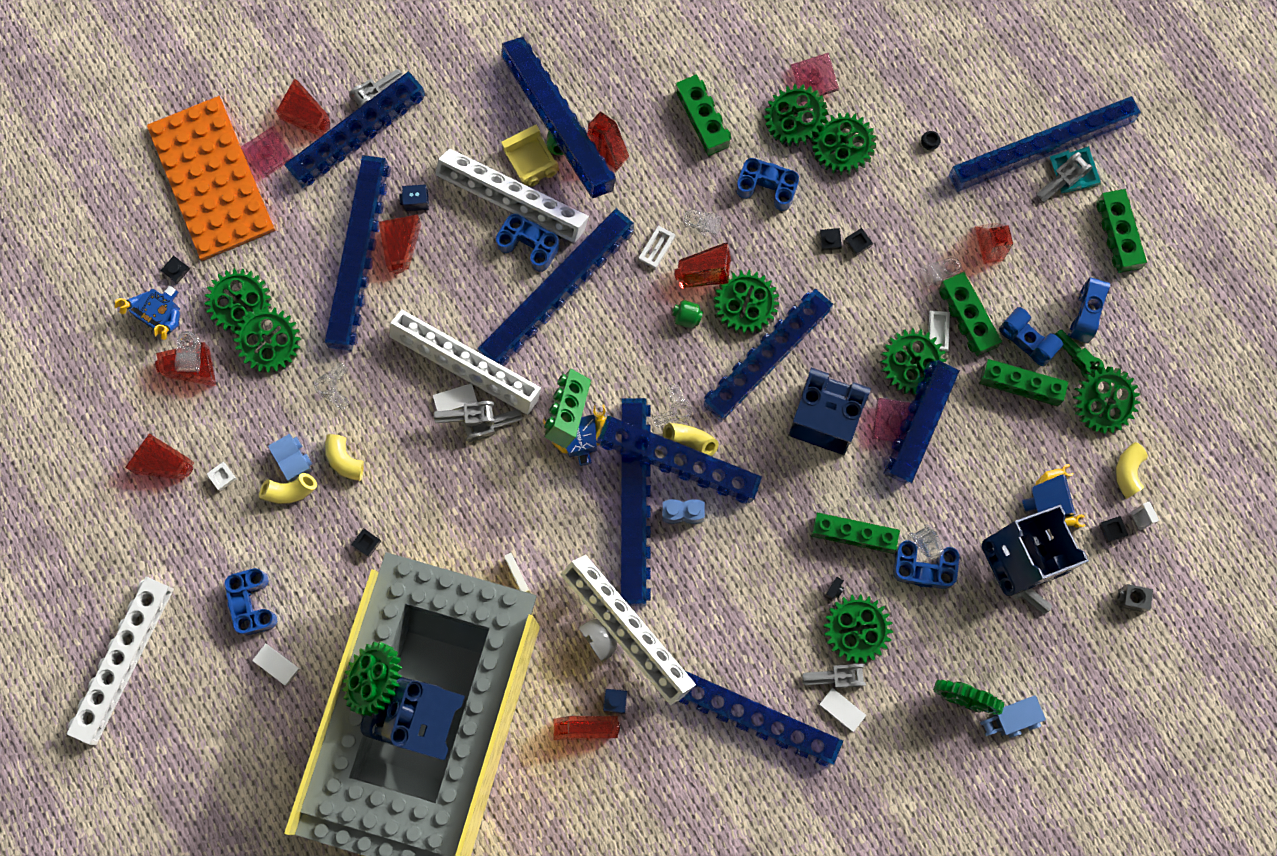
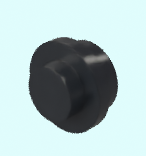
(930, 140)

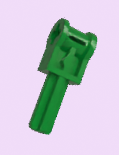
(1081, 357)

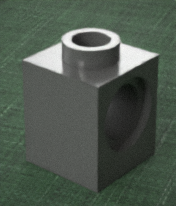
(1144, 598)

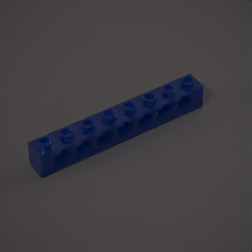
(357, 120)
(811, 300)
(748, 481)
(830, 744)

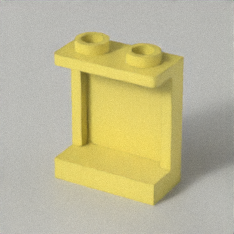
(530, 156)

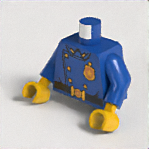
(154, 310)

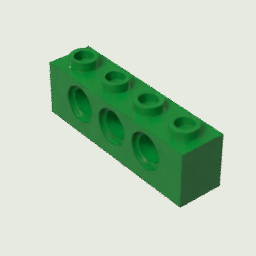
(694, 87)
(1130, 239)
(961, 286)
(1023, 382)
(567, 408)
(855, 533)

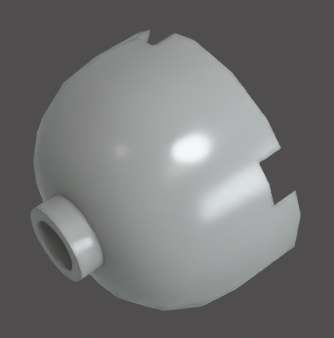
(599, 639)

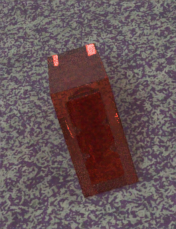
(302, 110)
(608, 140)
(399, 241)
(994, 241)
(705, 267)
(166, 366)
(159, 460)
(586, 727)

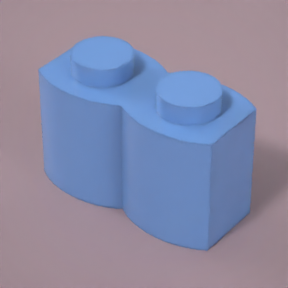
(290, 458)
(689, 511)

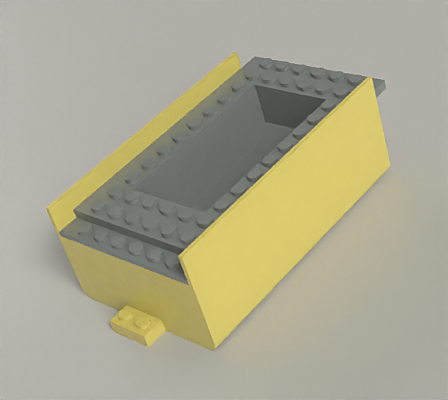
(450, 635)

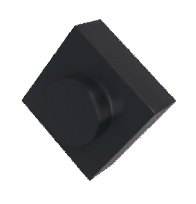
(830, 239)
(858, 242)
(175, 269)
(1113, 529)
(366, 542)
(835, 589)

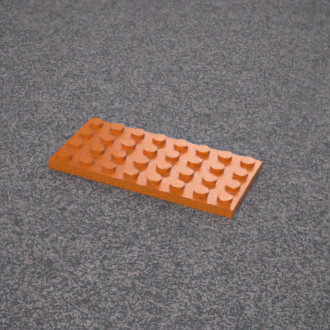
(210, 178)

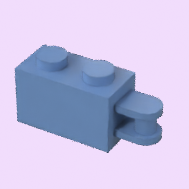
(1016, 717)

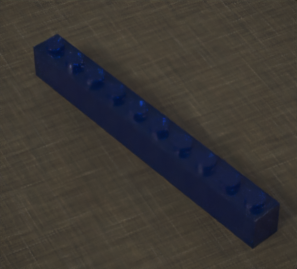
(558, 117)
(1044, 144)
(357, 253)
(557, 288)
(635, 512)

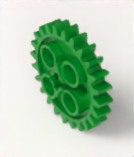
(800, 130)
(855, 155)
(250, 287)
(729, 296)
(253, 326)
(897, 371)
(1089, 393)
(862, 648)
(372, 679)
(969, 697)

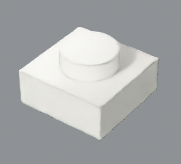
(221, 476)

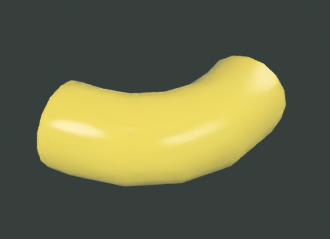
(691, 438)
(339, 459)
(1127, 469)
(288, 492)

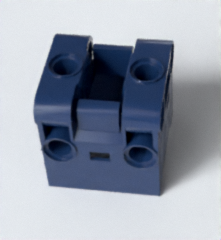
(828, 412)
(1026, 555)
(410, 708)

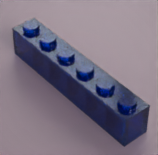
(921, 421)

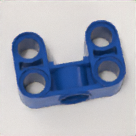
(771, 177)
(531, 235)
(1087, 322)
(1017, 327)
(924, 573)
(240, 602)

